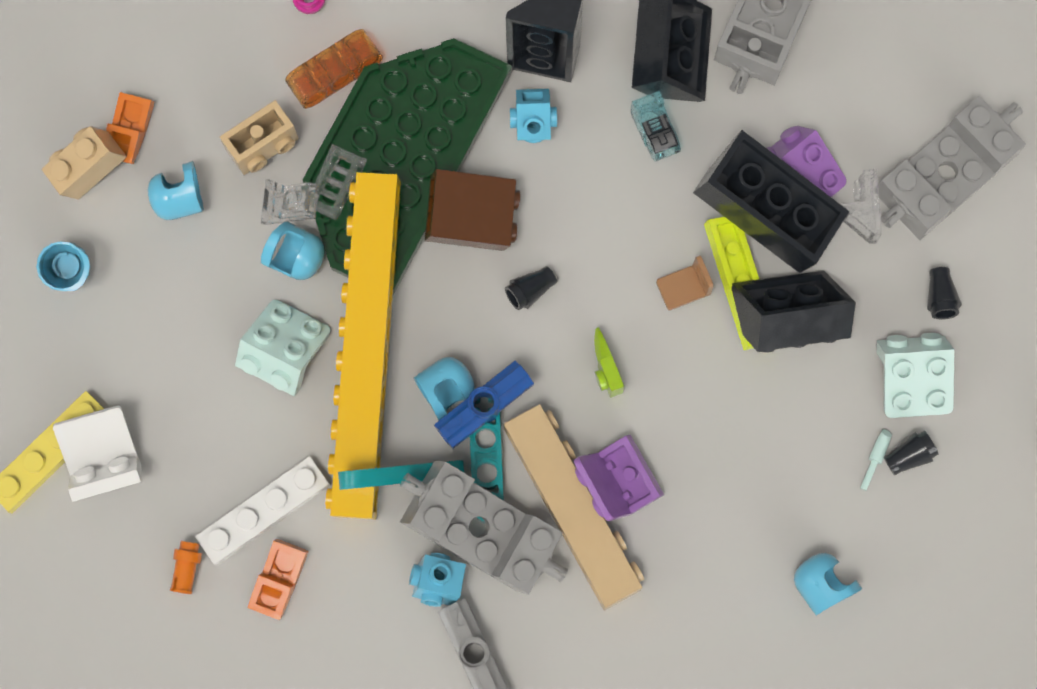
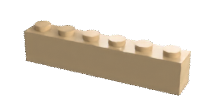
(571, 507)

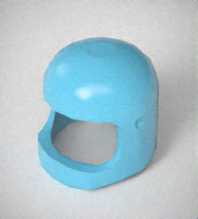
(176, 199)
(299, 254)
(59, 266)
(445, 384)
(819, 584)

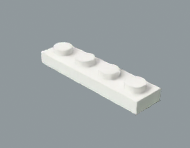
(262, 511)

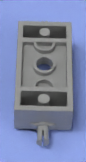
(759, 39)
(974, 145)
(514, 544)

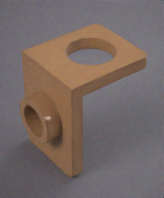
(685, 285)

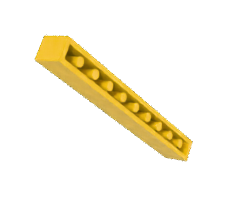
(365, 341)

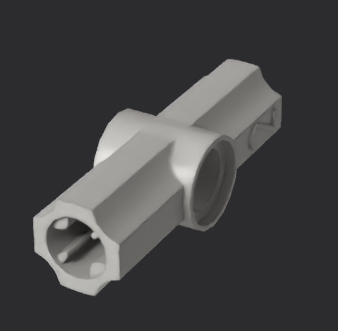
(465, 632)

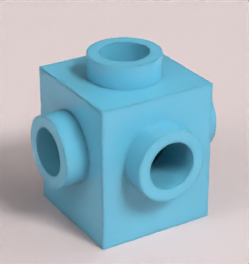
(533, 115)
(437, 580)

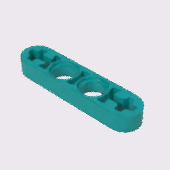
(490, 456)
(387, 475)

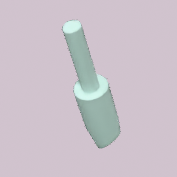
(877, 456)

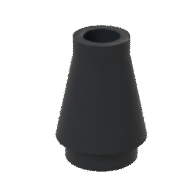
(529, 288)
(942, 296)
(912, 453)

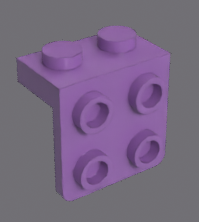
(810, 157)
(618, 479)

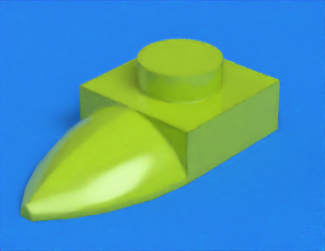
(608, 374)

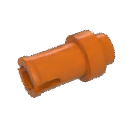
(185, 567)

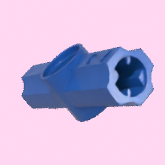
(501, 389)

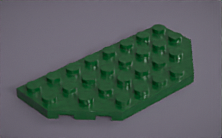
(408, 123)

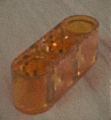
(332, 68)

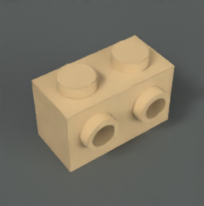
(260, 138)
(83, 162)

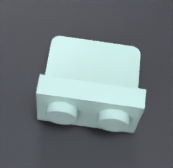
(281, 346)
(917, 375)

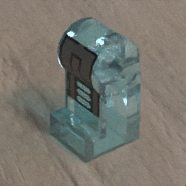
(655, 126)

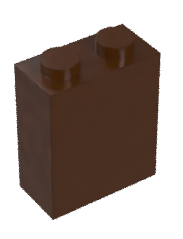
(471, 210)

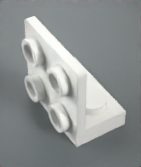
(98, 452)

